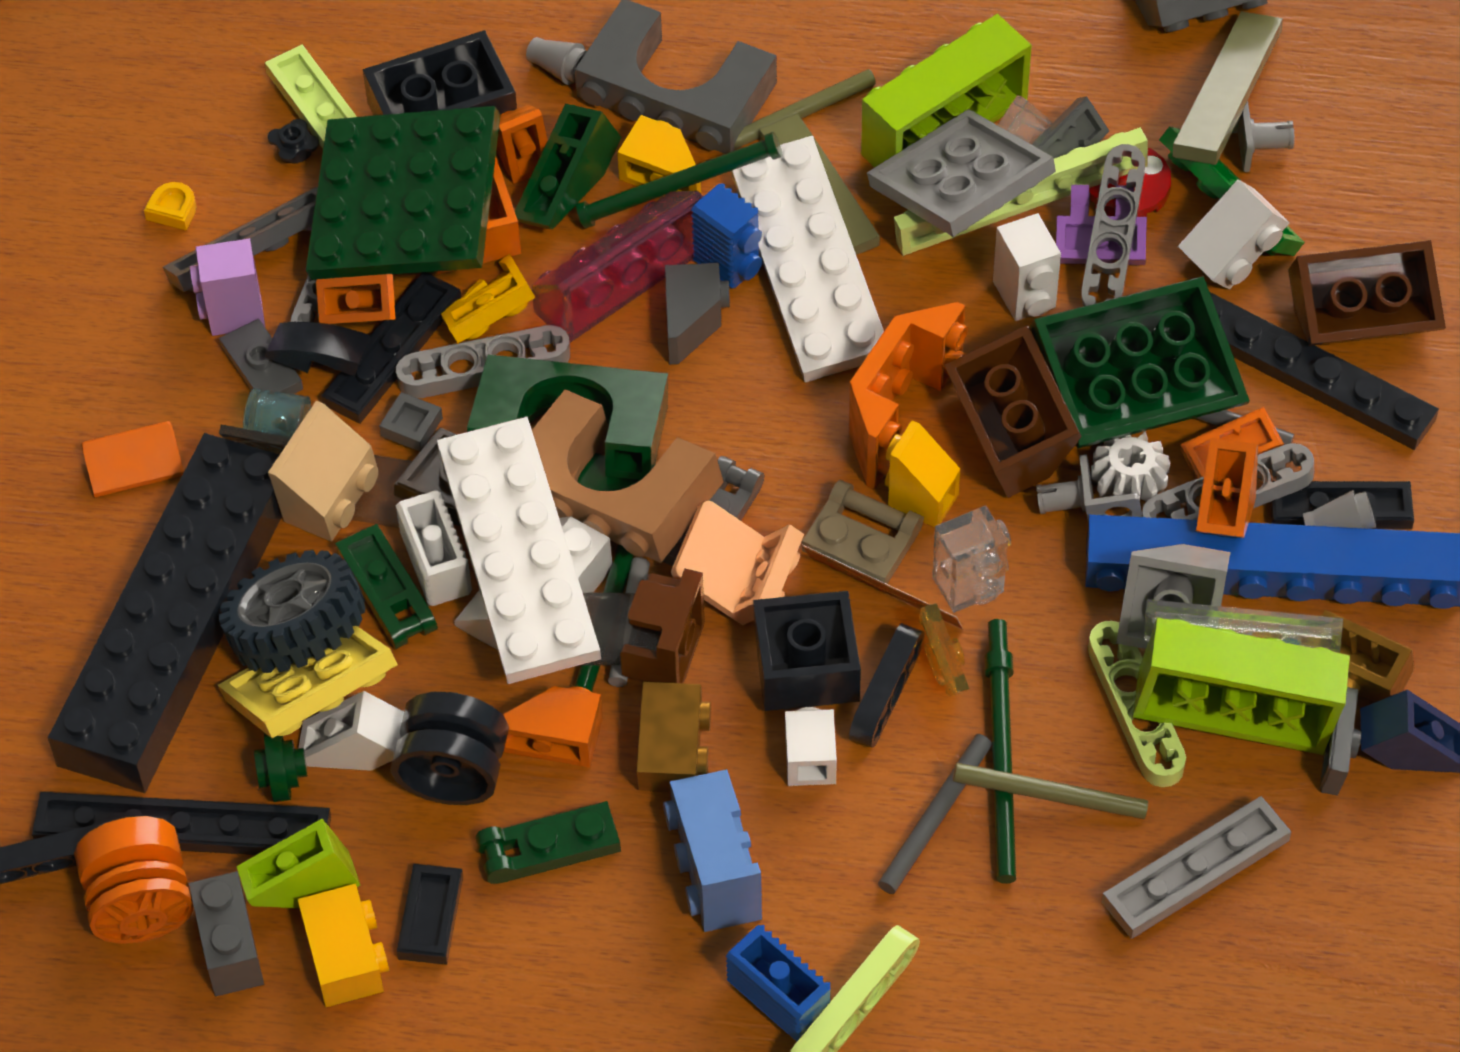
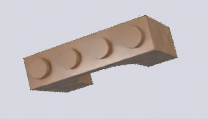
(641, 517)

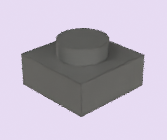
(411, 421)

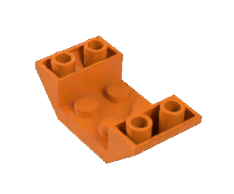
(909, 348)

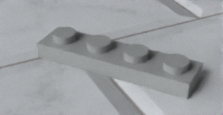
(1196, 867)

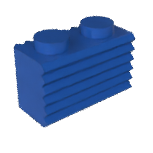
(727, 235)
(777, 981)

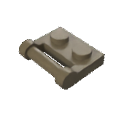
(857, 543)

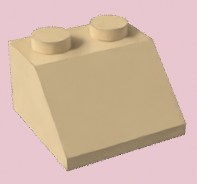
(322, 473)

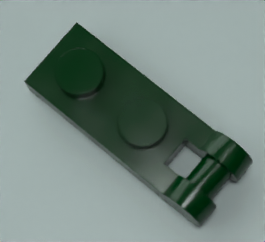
(386, 585)
(548, 843)

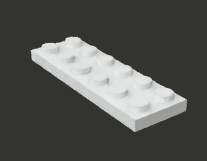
(810, 261)
(518, 550)

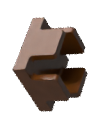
(678, 613)

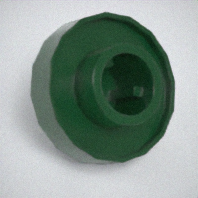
(280, 767)

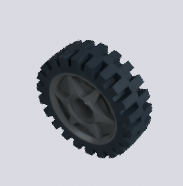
(292, 611)

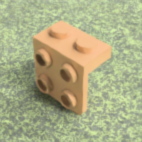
(736, 560)

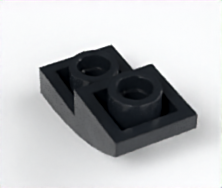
(330, 345)

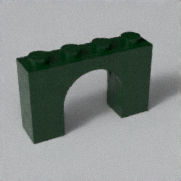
(631, 400)

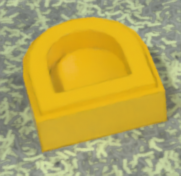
(171, 205)

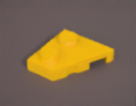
(486, 303)

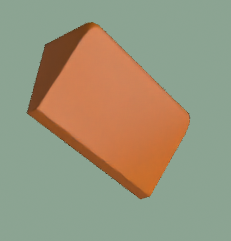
(132, 458)

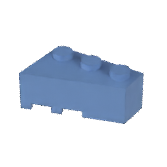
(714, 851)

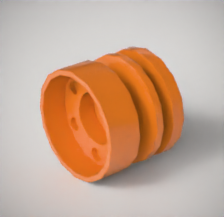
(133, 880)

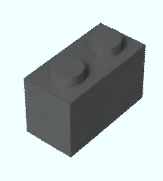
(226, 933)

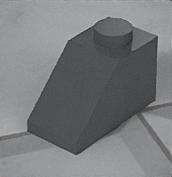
(693, 306)

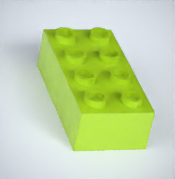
(973, 72)
(1241, 685)

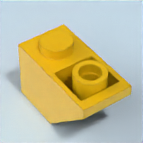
(921, 475)

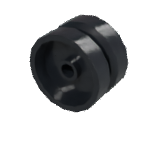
(449, 748)

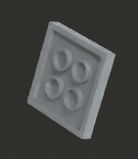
(961, 172)

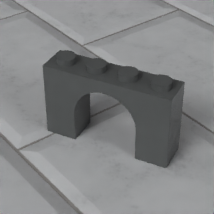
(704, 114)

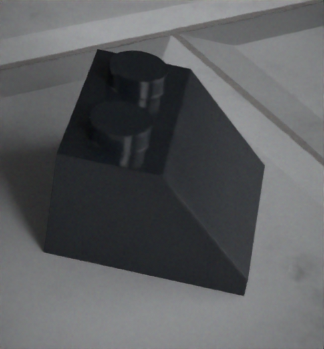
(807, 651)

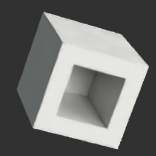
(810, 747)

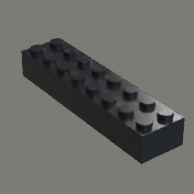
(168, 617)

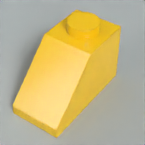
(652, 152)

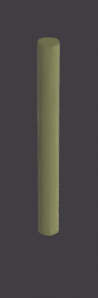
(809, 105)
(1050, 790)

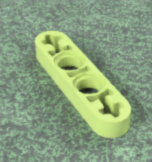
(1122, 702)
(860, 993)

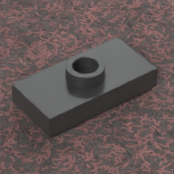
(1074, 128)
(247, 352)
(1341, 747)

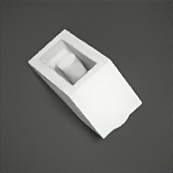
(352, 735)

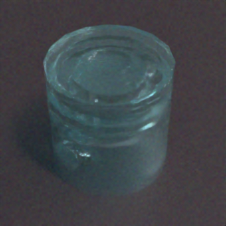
(275, 412)

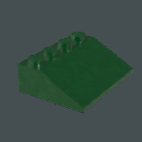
(1141, 361)

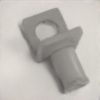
(1261, 136)
(1080, 494)

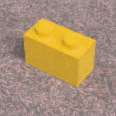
(342, 946)

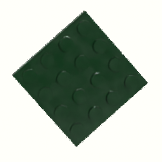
(404, 193)

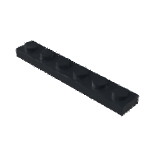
(1325, 376)

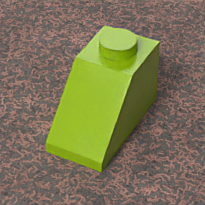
(298, 868)

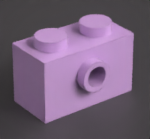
(227, 286)

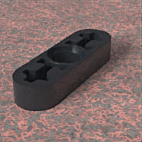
(886, 685)

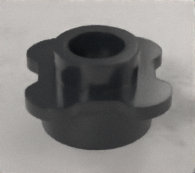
(293, 141)

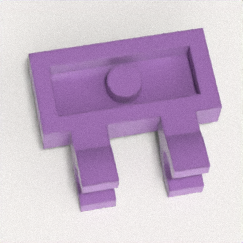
(1075, 232)

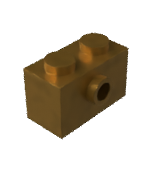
(1375, 663)
(671, 734)

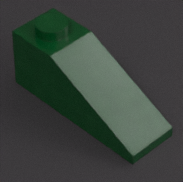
(568, 166)

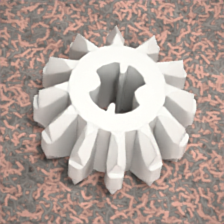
(1130, 467)

